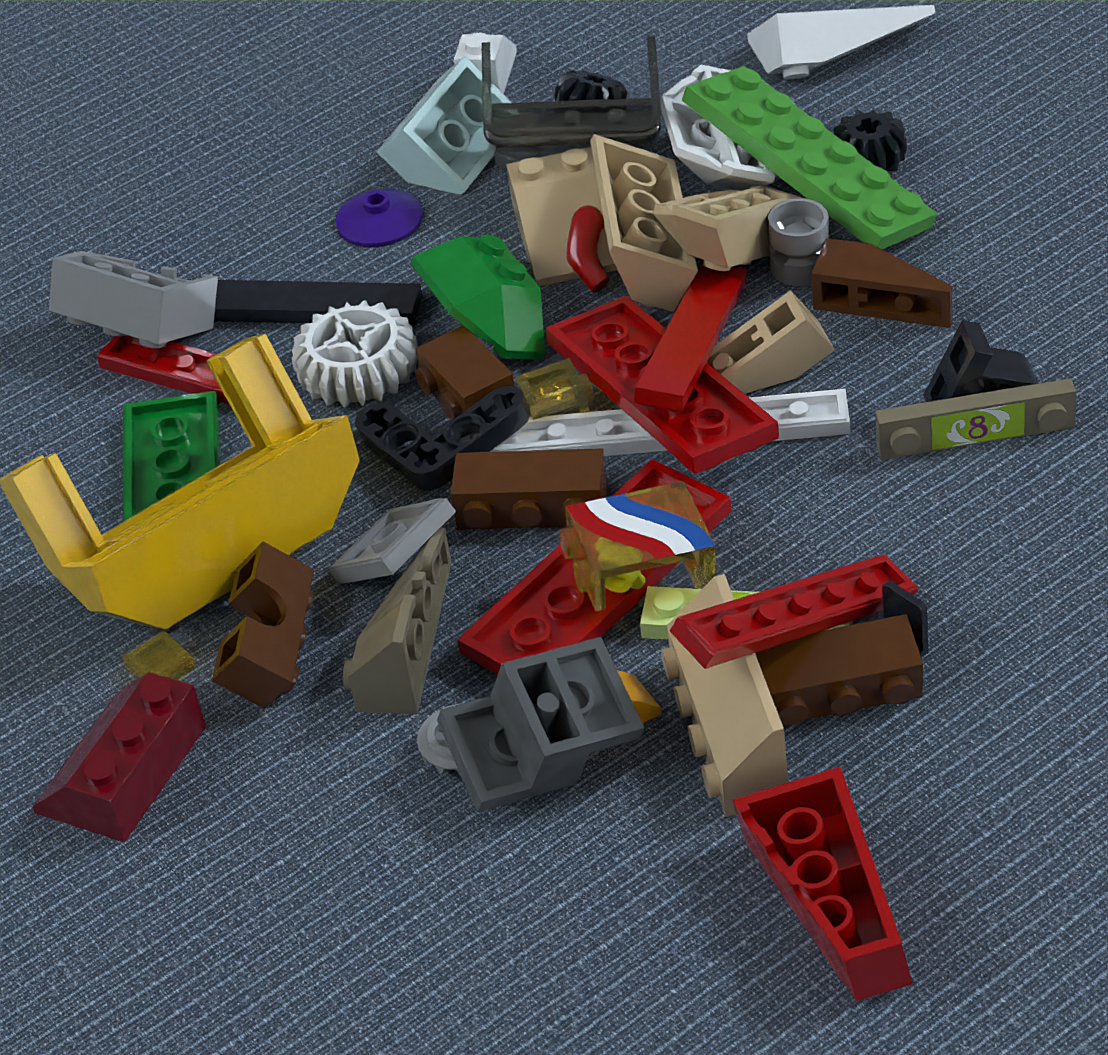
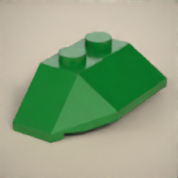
(487, 293)

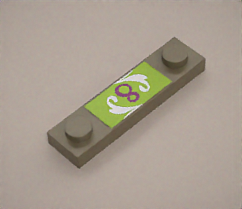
(975, 419)

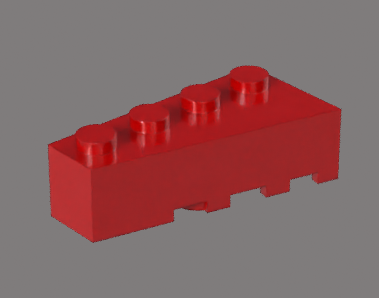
(824, 869)

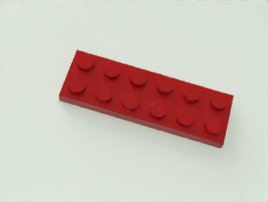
(613, 351)
(549, 610)

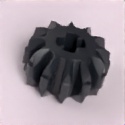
(588, 86)
(875, 137)

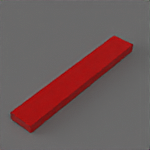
(690, 338)
(787, 611)

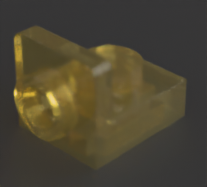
(555, 389)

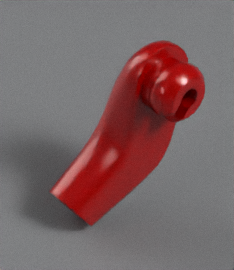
(582, 247)

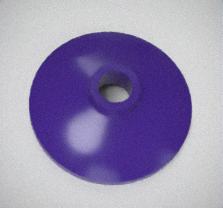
(379, 217)

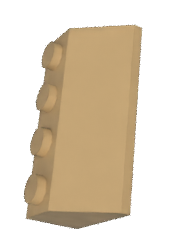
(643, 250)
(730, 713)

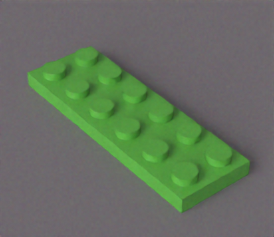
(810, 157)

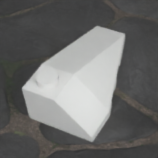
(810, 39)

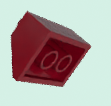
(125, 758)

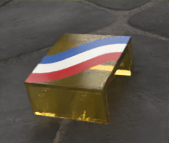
(636, 534)

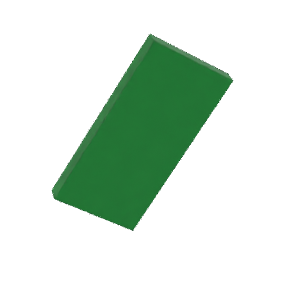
(167, 446)

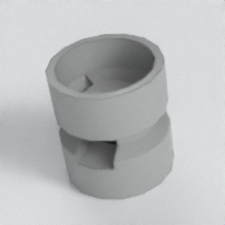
(796, 239)

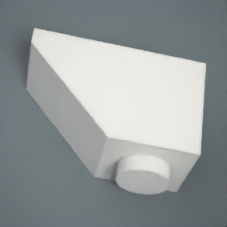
(502, 55)

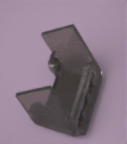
(570, 124)

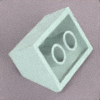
(443, 134)

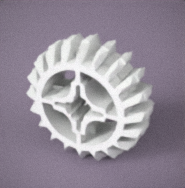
(354, 353)

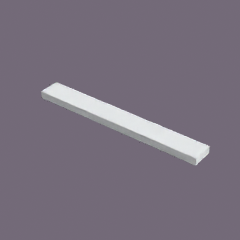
(618, 434)

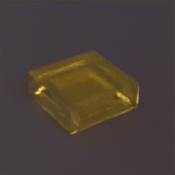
(159, 656)

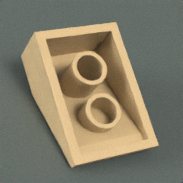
(544, 200)

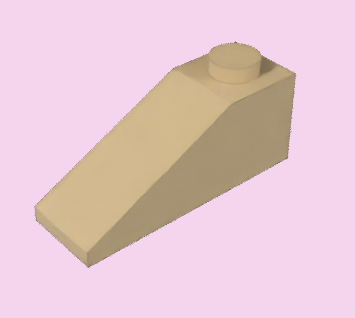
(772, 346)

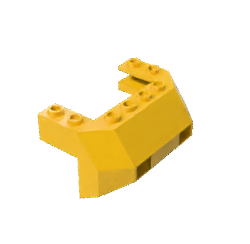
(193, 540)

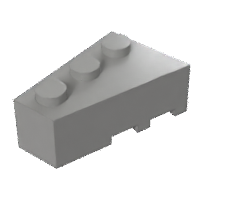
(130, 300)

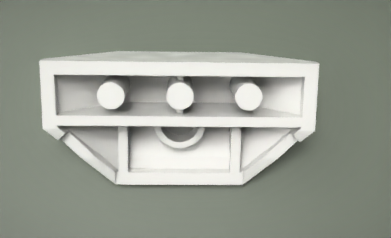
(704, 147)

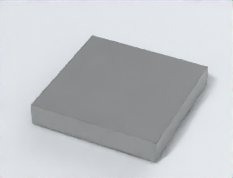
(391, 541)

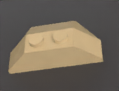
(723, 225)

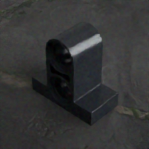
(977, 368)

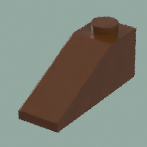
(876, 284)

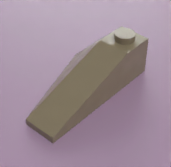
(399, 638)

